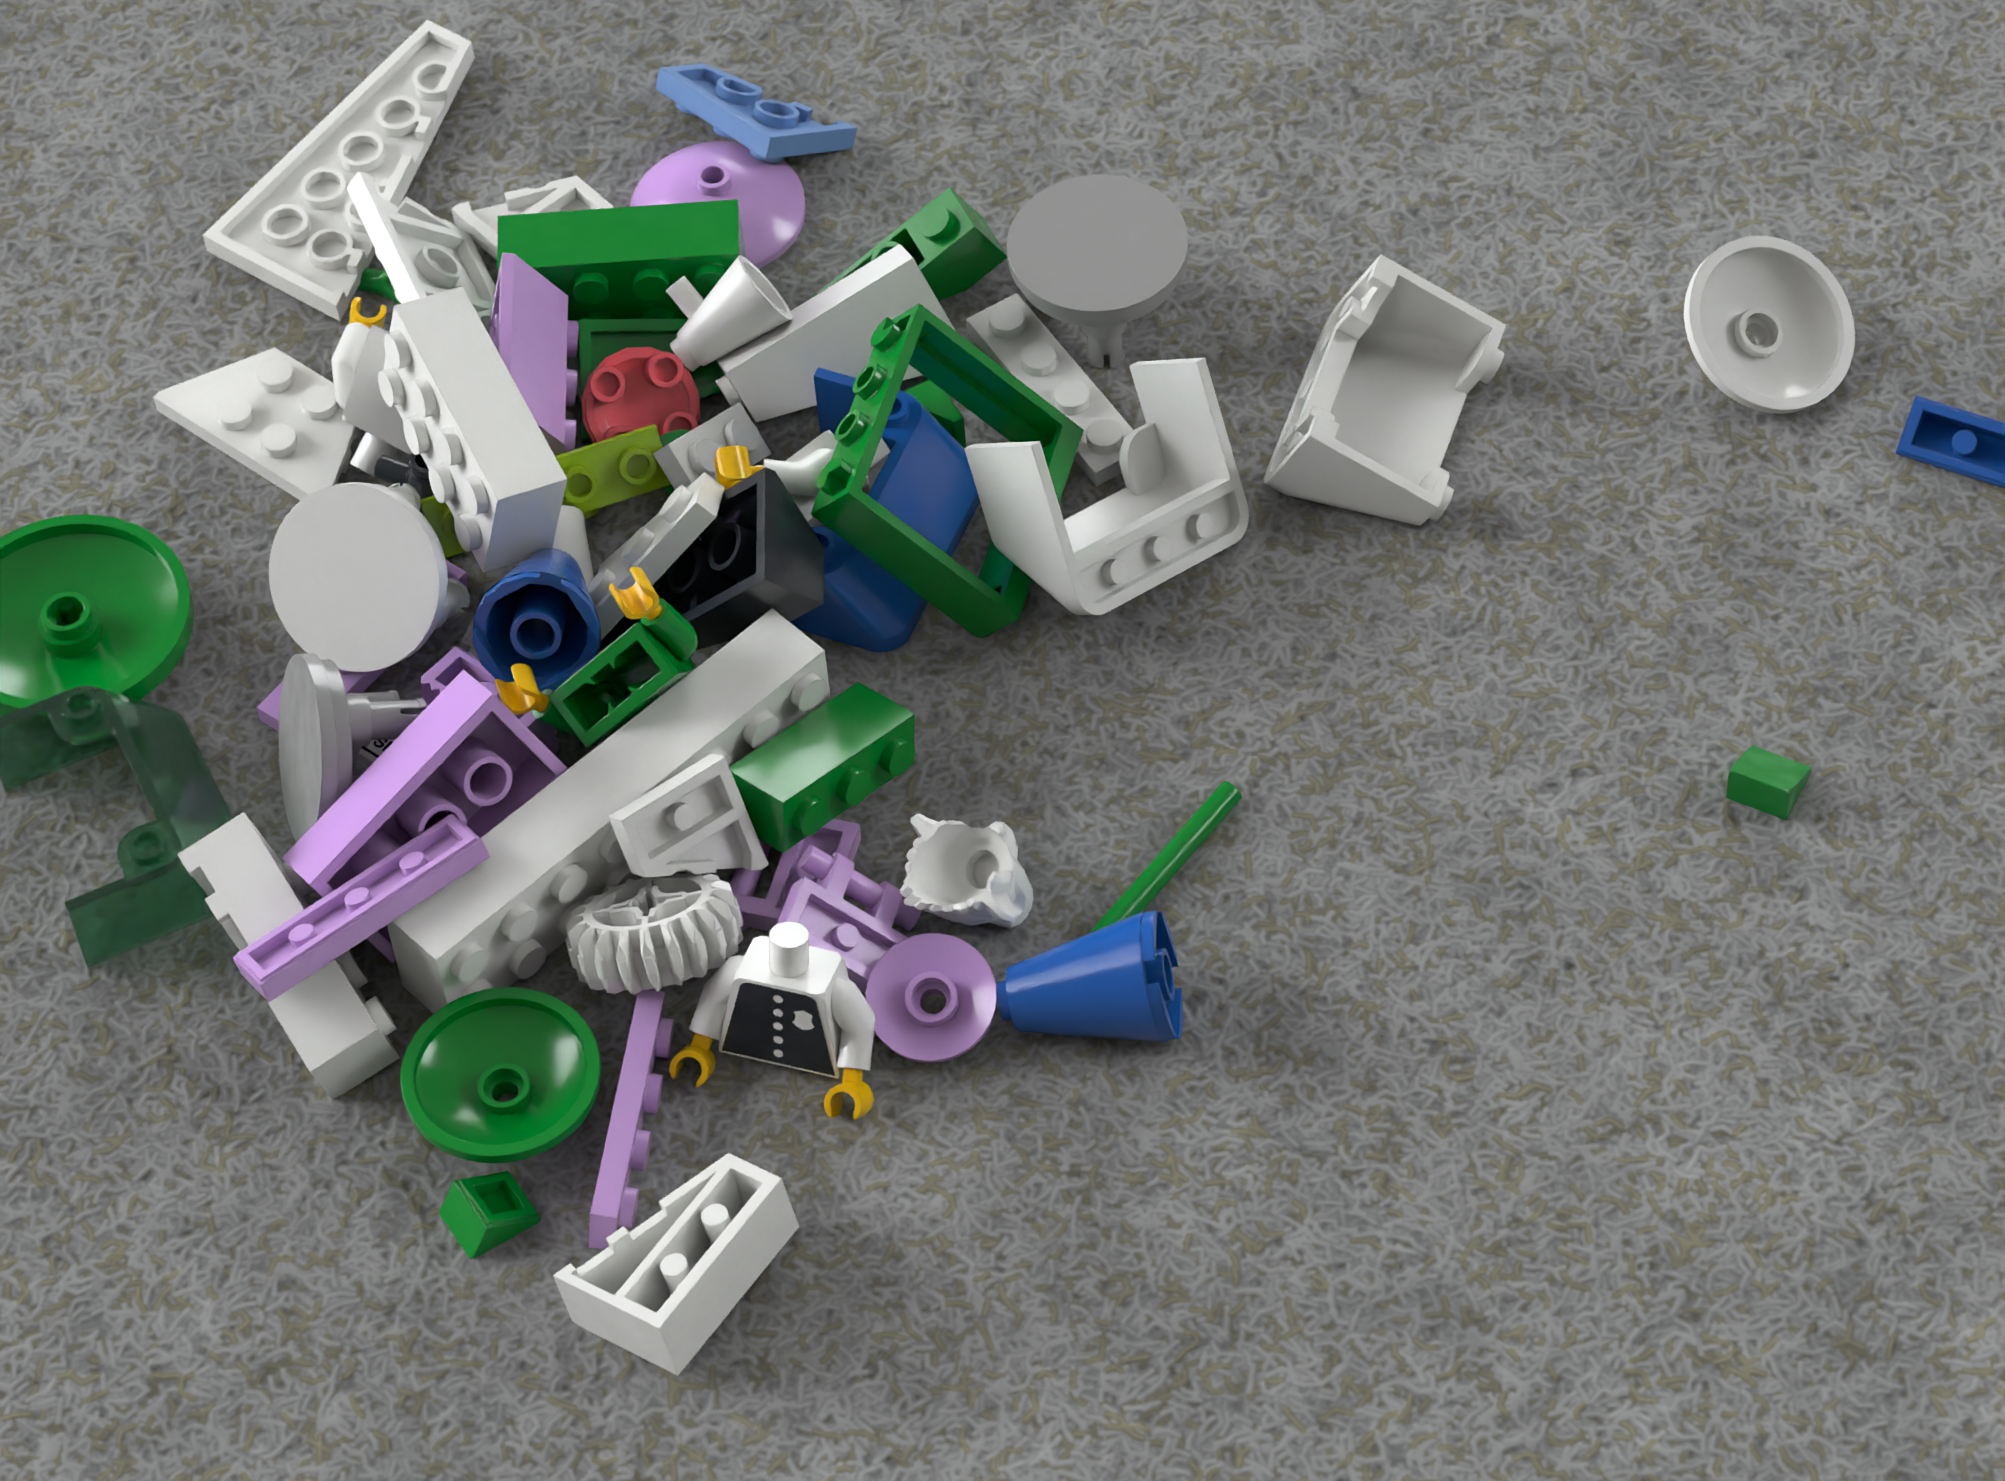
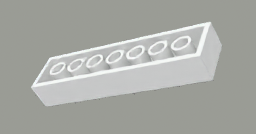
(561, 844)

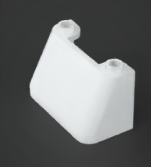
(1385, 397)

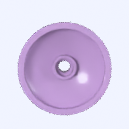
(767, 192)

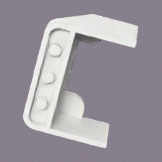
(1174, 512)

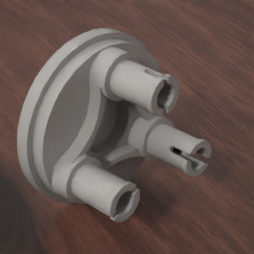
(1098, 256)
(324, 734)

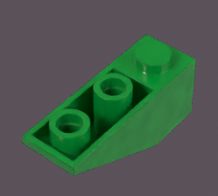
(947, 244)

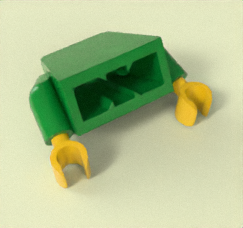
(620, 678)

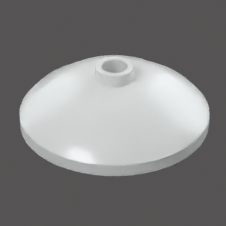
(1790, 309)

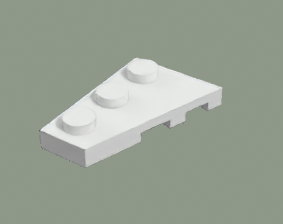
(656, 545)

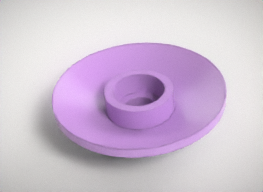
(927, 967)

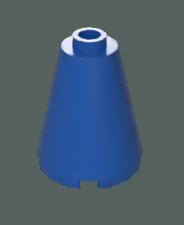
(538, 620)
(1100, 985)

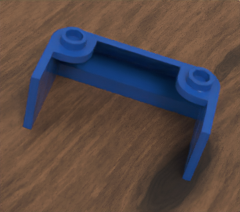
(920, 483)

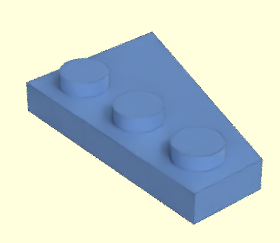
(739, 113)

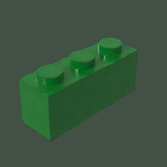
(824, 764)

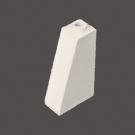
(825, 332)

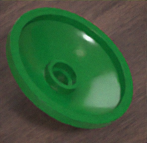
(494, 1047)

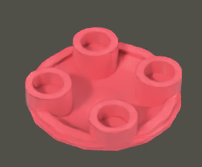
(639, 390)

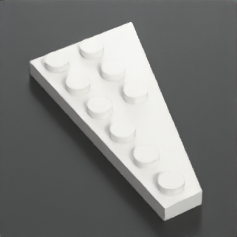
(300, 220)

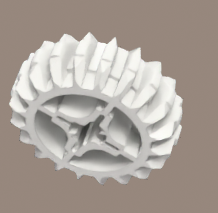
(654, 932)

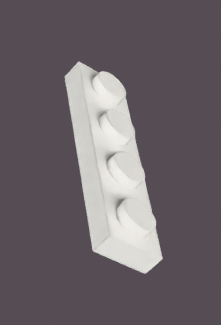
(1030, 352)

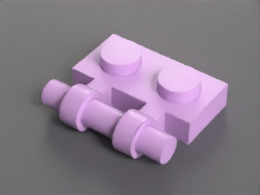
(838, 924)

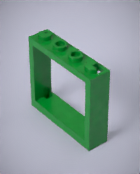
(989, 392)

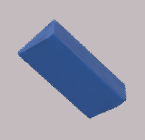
(1955, 441)

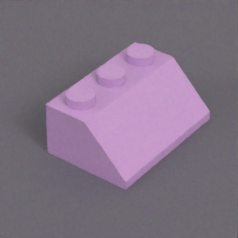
(534, 341)

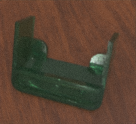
(187, 804)

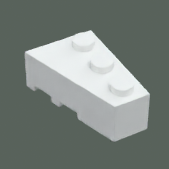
(684, 1266)

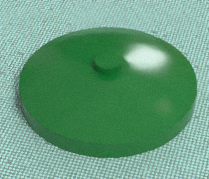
(88, 608)

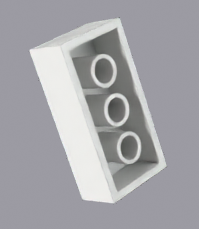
(471, 429)

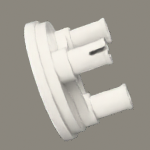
(361, 576)

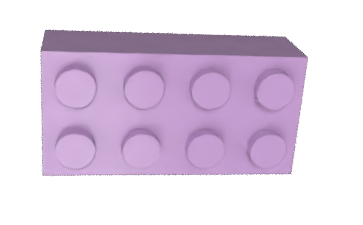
(456, 759)

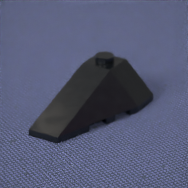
(744, 564)

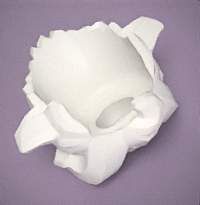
(966, 873)

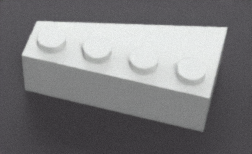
(326, 1013)

